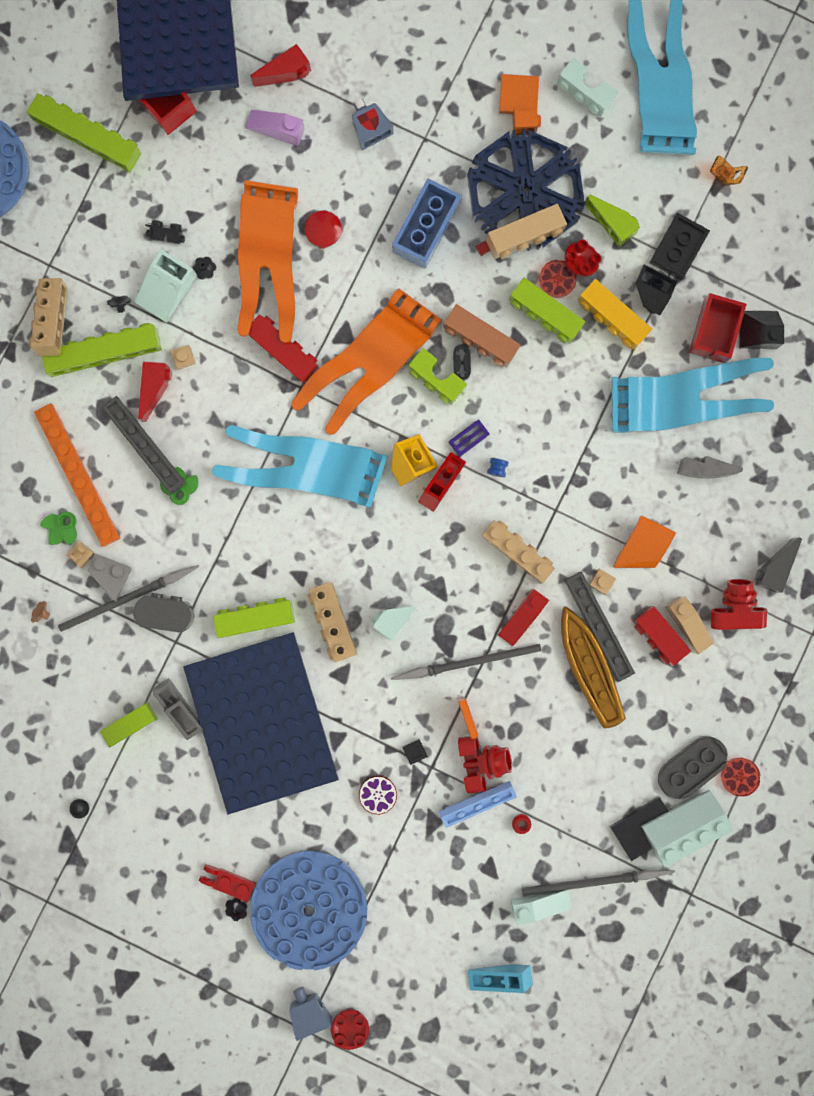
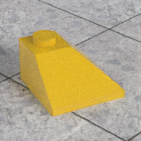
(411, 460)

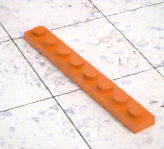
(77, 475)

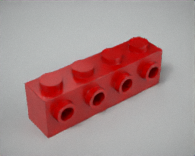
(287, 354)

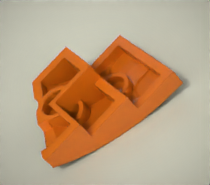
(645, 545)

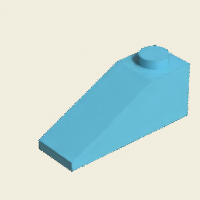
(503, 978)

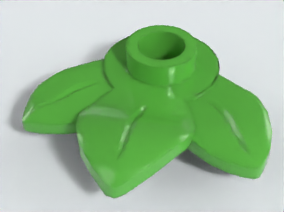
(189, 488)
(58, 529)

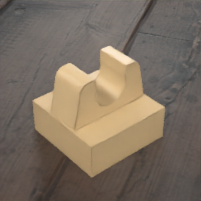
(80, 554)

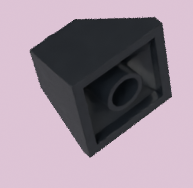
(654, 289)
(761, 330)

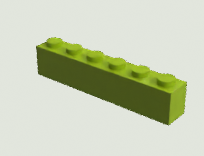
(84, 132)
(103, 350)

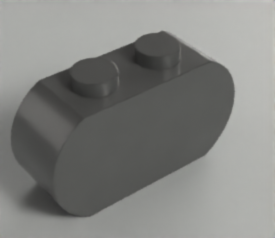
(164, 613)

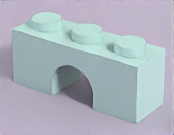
(596, 99)

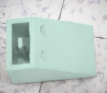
(165, 285)

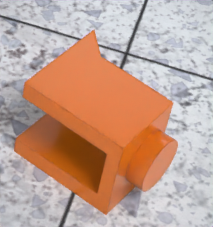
(525, 120)

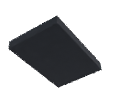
(679, 246)
(630, 832)

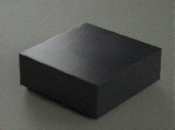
(415, 751)

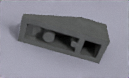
(776, 570)

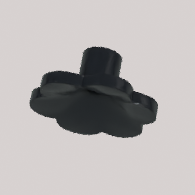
(207, 270)
(119, 302)
(236, 909)

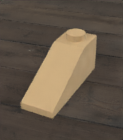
(690, 623)

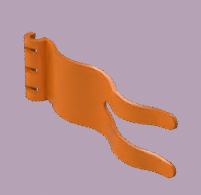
(267, 243)
(379, 349)

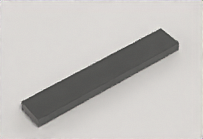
(144, 445)
(599, 626)

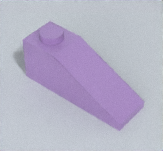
(276, 125)

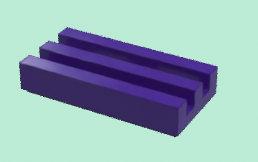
(456, 447)

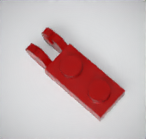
(229, 883)

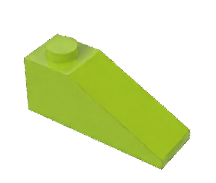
(615, 221)

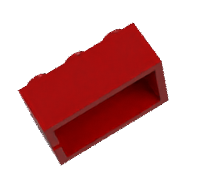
(169, 110)
(717, 328)

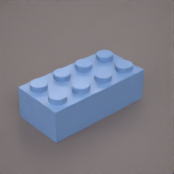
(426, 223)

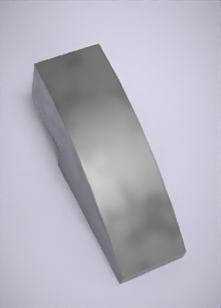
(707, 468)
(177, 709)

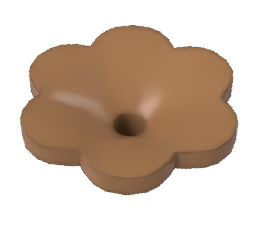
(40, 611)

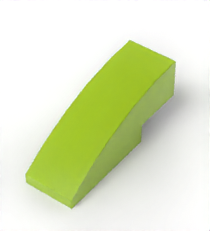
(129, 724)

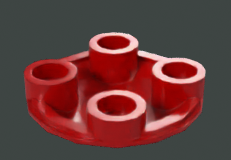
(323, 229)
(582, 258)
(349, 1029)

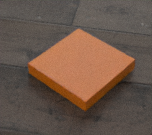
(518, 92)
(467, 717)

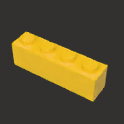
(614, 314)

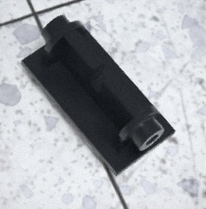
(173, 232)

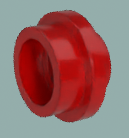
(521, 830)

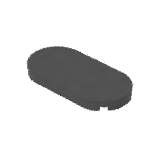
(692, 767)

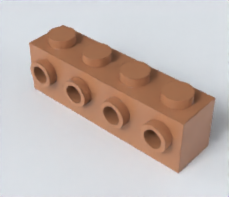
(481, 336)

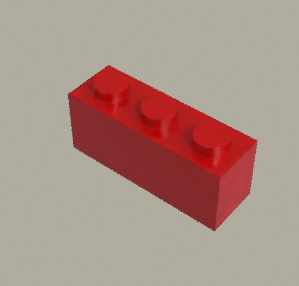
(661, 636)

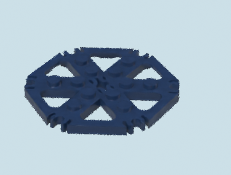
(523, 172)

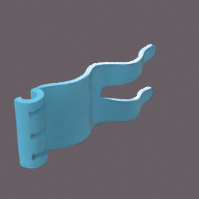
(662, 91)
(675, 399)
(317, 467)

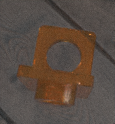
(725, 172)

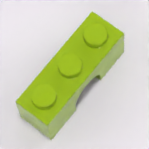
(448, 389)

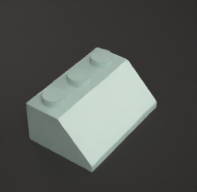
(392, 620)

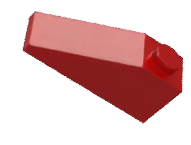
(285, 68)
(153, 385)
(441, 482)
(523, 617)

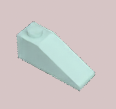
(540, 906)

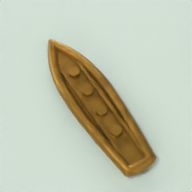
(591, 669)

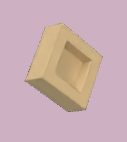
(183, 357)
(602, 581)

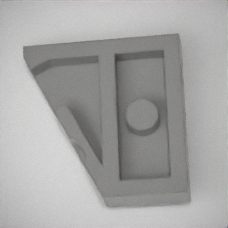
(109, 575)

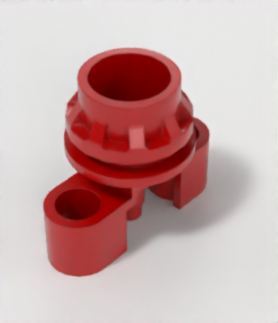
(740, 614)
(493, 761)

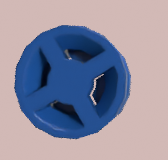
(497, 467)

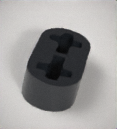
(466, 361)

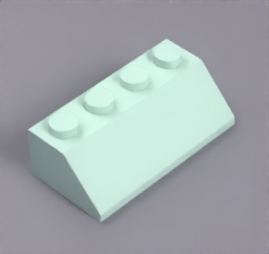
(687, 828)

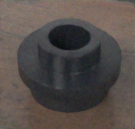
(73, 808)

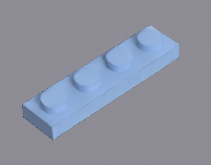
(477, 804)

